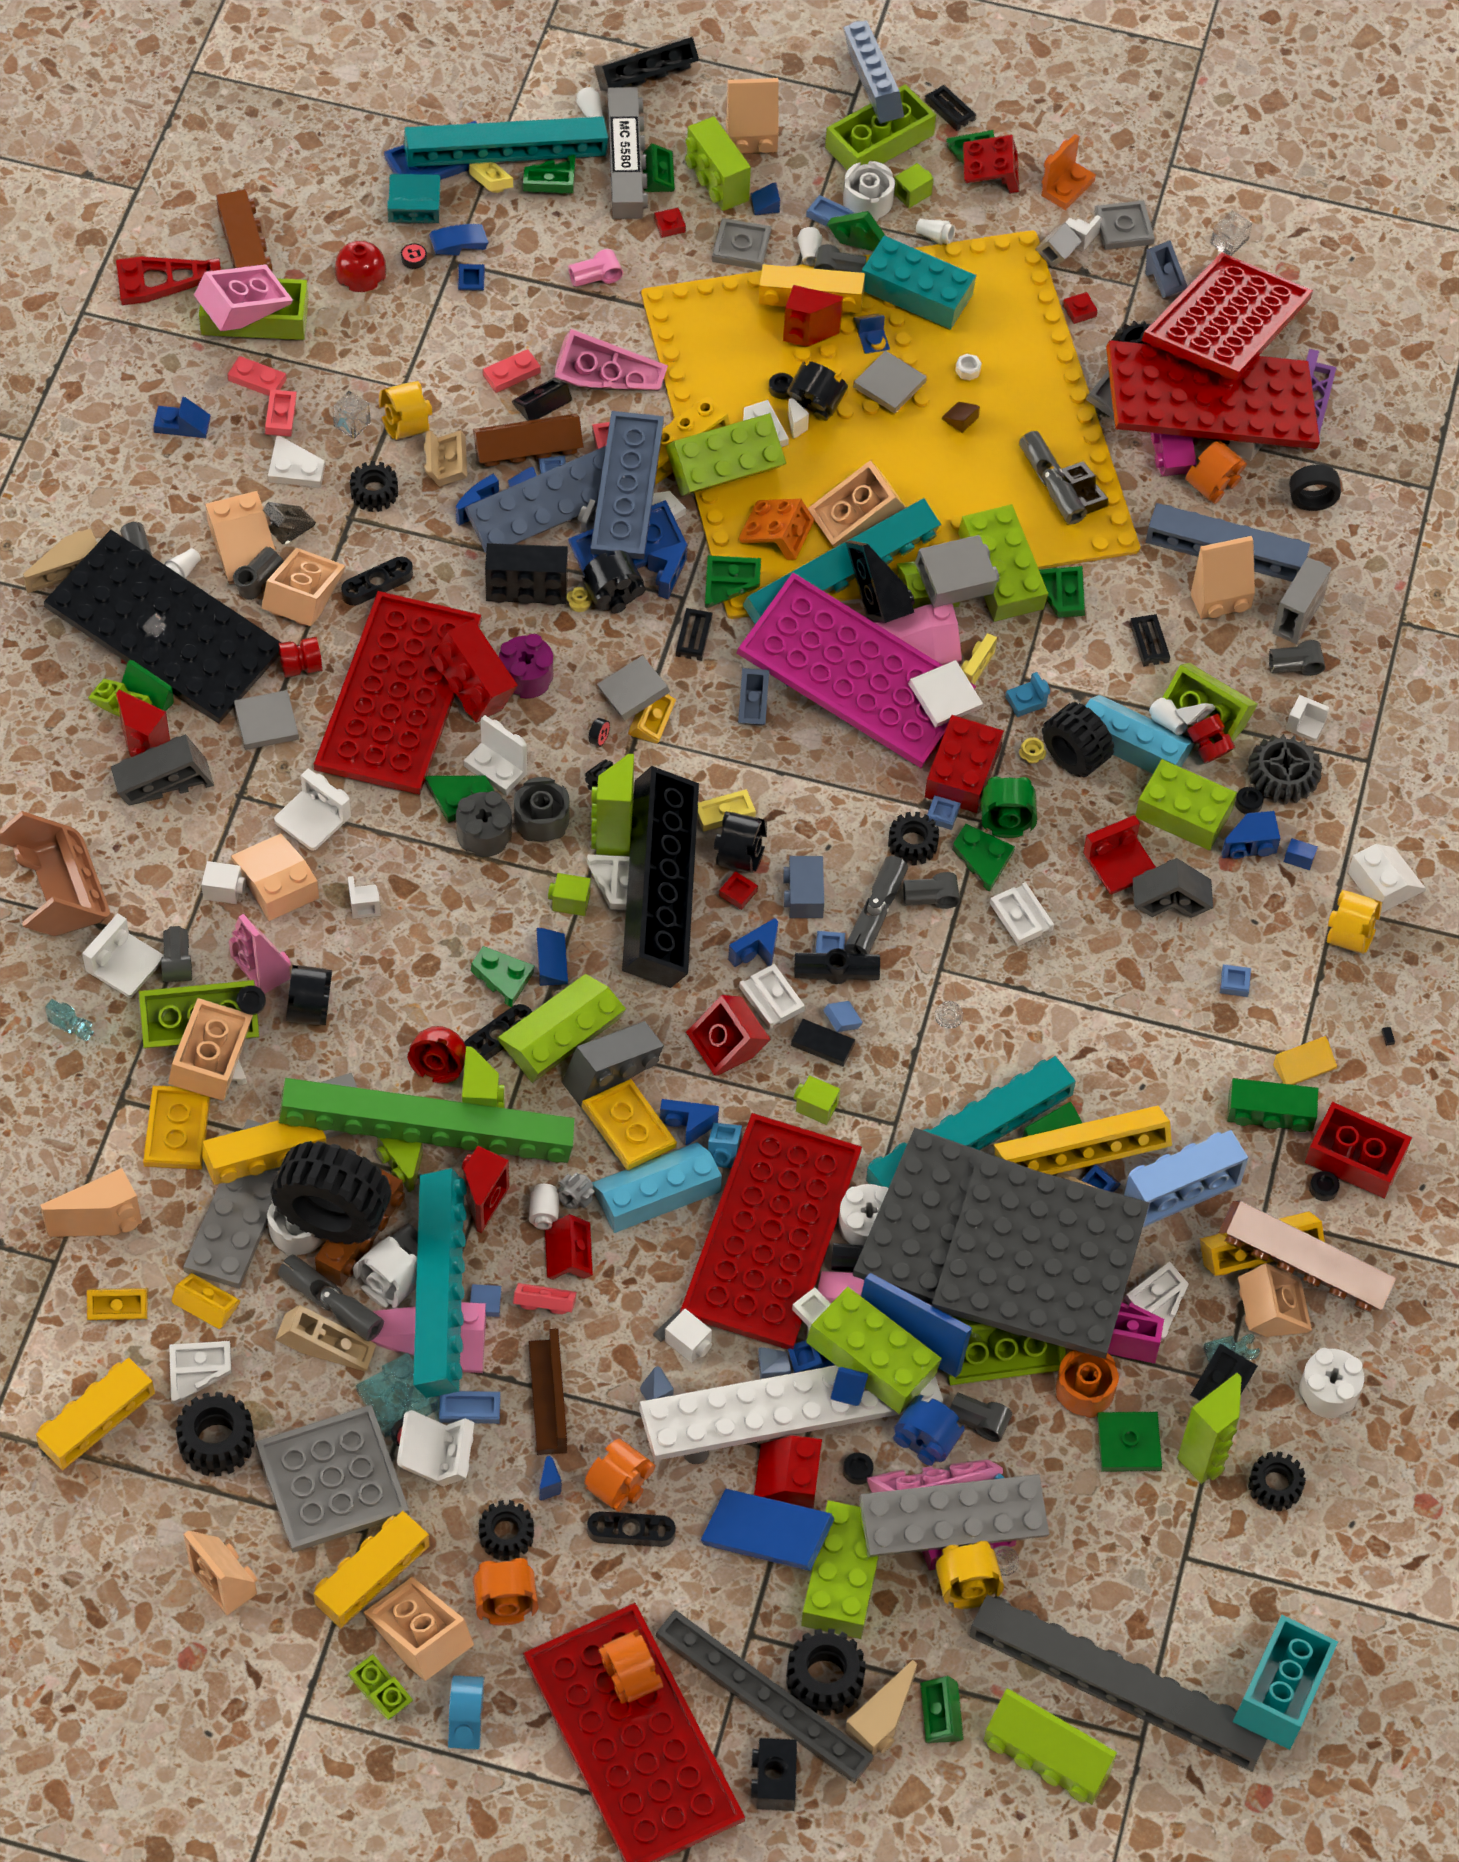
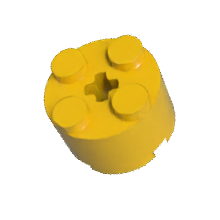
(405, 410)
(1354, 922)
(969, 1574)

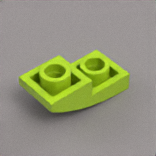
(106, 698)
(379, 1687)

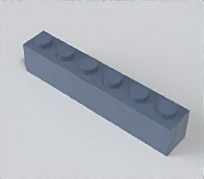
(873, 71)
(1189, 531)

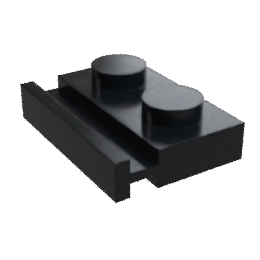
(1221, 1368)

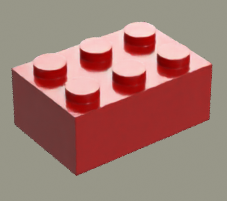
(474, 671)
(964, 762)
(1358, 1150)

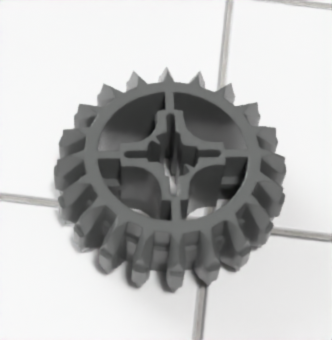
(1271, 776)

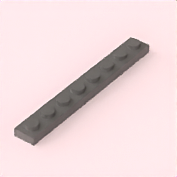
(765, 1696)

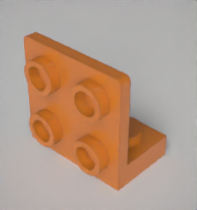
(1063, 177)
(780, 522)

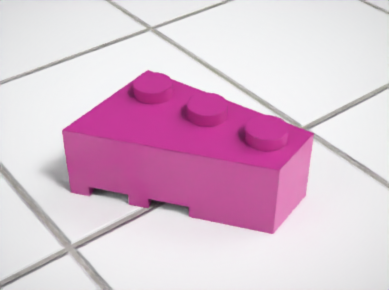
(1173, 454)
(1136, 1334)

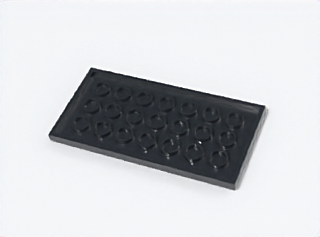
(202, 653)

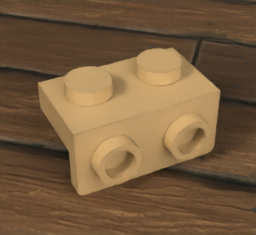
(446, 457)

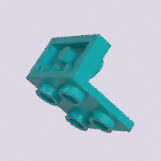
(414, 198)

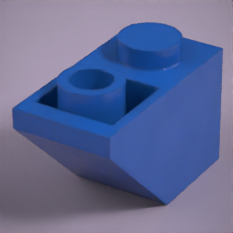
(1253, 836)

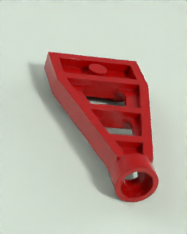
(132, 280)

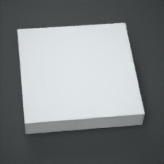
(945, 693)

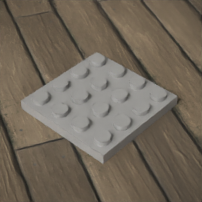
(331, 1478)

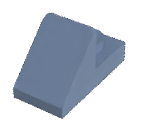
(1166, 269)
(753, 696)

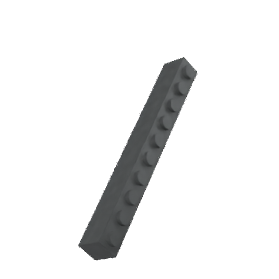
(1116, 1681)

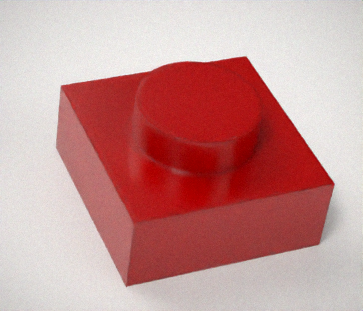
(670, 222)
(1080, 307)
(738, 890)

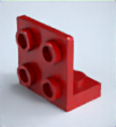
(992, 160)
(1117, 854)

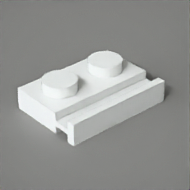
(1021, 914)
(772, 996)

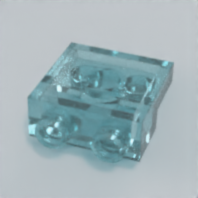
(393, 1393)

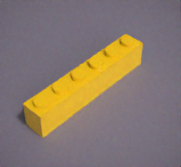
(1090, 1142)

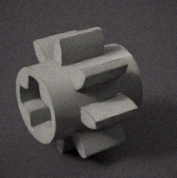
(576, 1191)

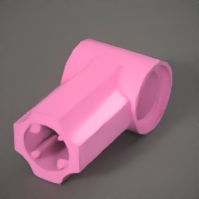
(602, 267)

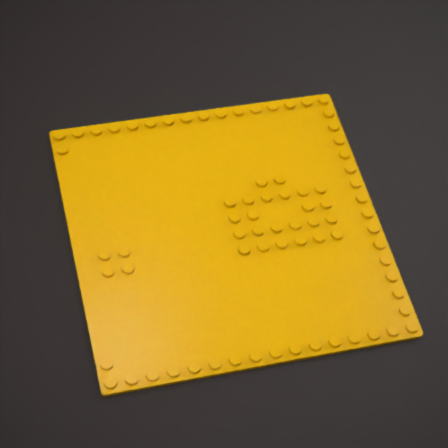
(1028, 381)

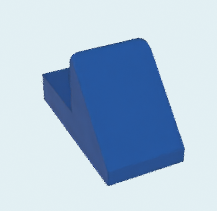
(871, 331)
(183, 421)
(668, 564)
(759, 941)
(696, 1116)

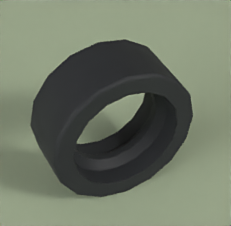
(1318, 499)

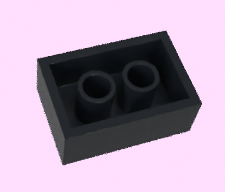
(526, 573)

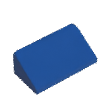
(551, 957)

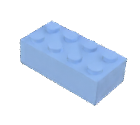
(1188, 1176)

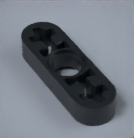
(382, 570)
(503, 1023)
(640, 1539)

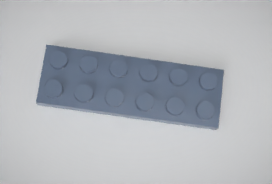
(627, 484)
(538, 502)

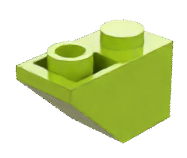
(402, 1158)

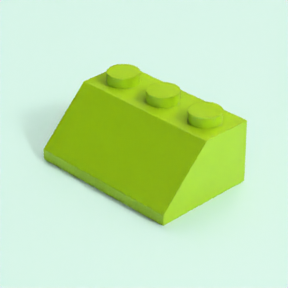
(1194, 687)

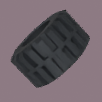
(1078, 739)
(211, 1412)
(832, 1649)

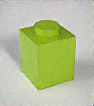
(913, 185)
(570, 894)
(817, 1099)

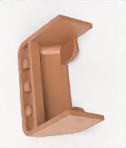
(63, 871)

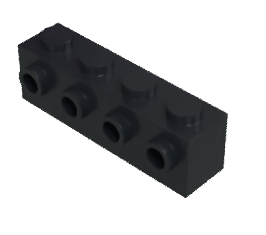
(646, 63)

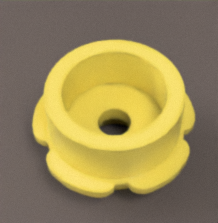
(579, 604)
(1035, 745)

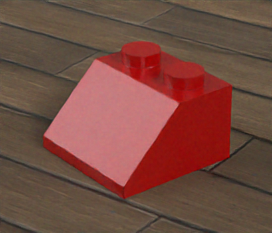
(811, 316)
(141, 723)
(727, 1034)
(486, 1184)
(789, 1470)

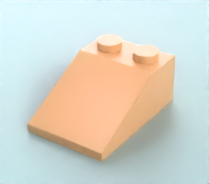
(753, 114)
(856, 505)
(238, 530)
(1224, 578)
(301, 586)
(277, 876)
(210, 1049)
(94, 1209)
(219, 1570)
(420, 1628)

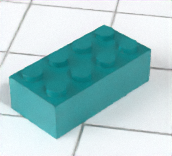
(918, 282)
(1285, 1682)

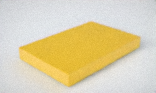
(629, 1124)
(176, 1128)

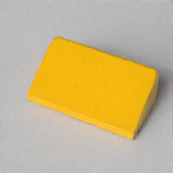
(652, 720)
(1305, 1061)
(204, 1300)
(117, 1303)

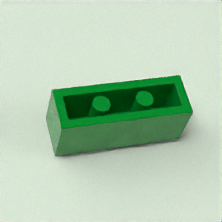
(1272, 1105)

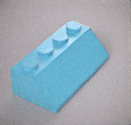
(1139, 737)
(658, 1186)

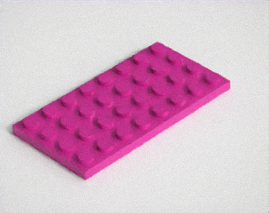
(845, 667)

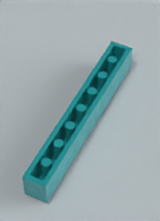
(505, 141)
(834, 567)
(992, 1116)
(439, 1283)

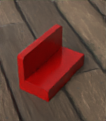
(569, 1248)

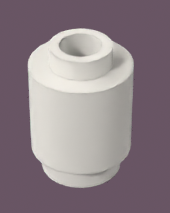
(544, 1206)

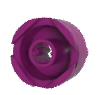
(529, 663)

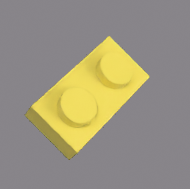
(491, 176)
(981, 656)
(712, 811)

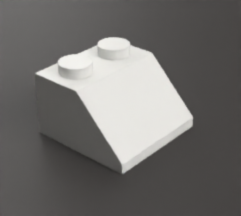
(1384, 876)

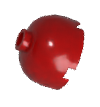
(360, 266)
(437, 1054)

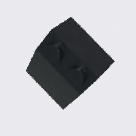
(880, 588)

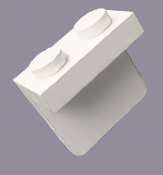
(315, 811)
(435, 1449)

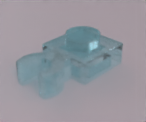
(65, 1018)
(1239, 1347)

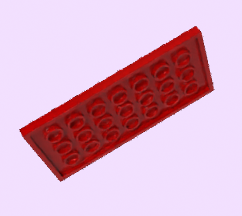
(1227, 316)
(1177, 397)
(392, 696)
(771, 1230)
(638, 1757)

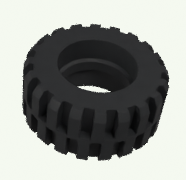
(331, 1192)

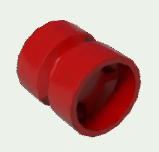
(299, 657)
(1211, 728)

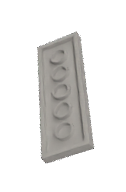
(232, 1228)
(953, 1515)

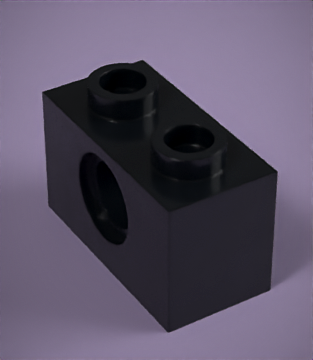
(779, 1756)

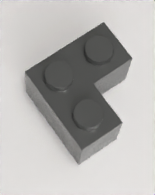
(1173, 887)

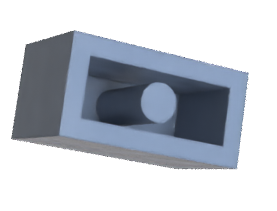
(805, 887)

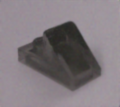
(287, 521)

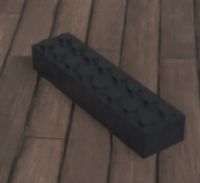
(660, 877)

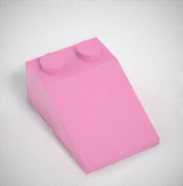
(240, 295)

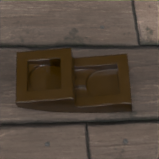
(1085, 486)

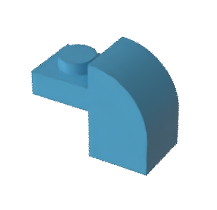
(465, 1712)

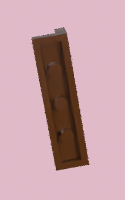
(548, 1395)

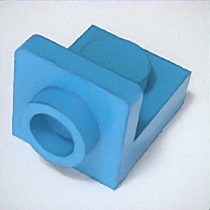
(1029, 696)
(724, 1143)

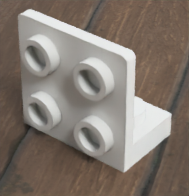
(498, 756)
(121, 958)

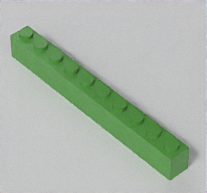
(426, 1120)

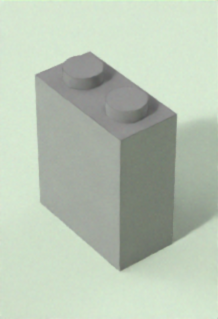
(957, 571)
(1301, 600)

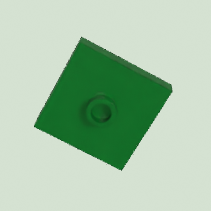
(1129, 1441)

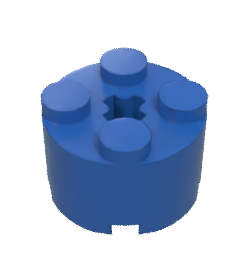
(928, 1430)

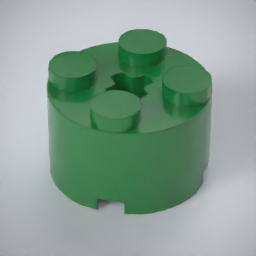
(1009, 806)

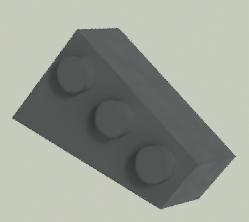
(161, 770)
(611, 1060)

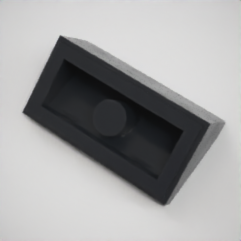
(543, 399)

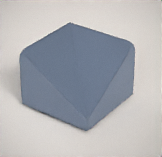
(773, 1363)
(656, 1385)

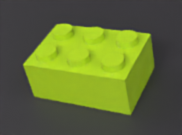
(718, 163)
(1185, 804)

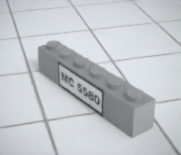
(625, 153)

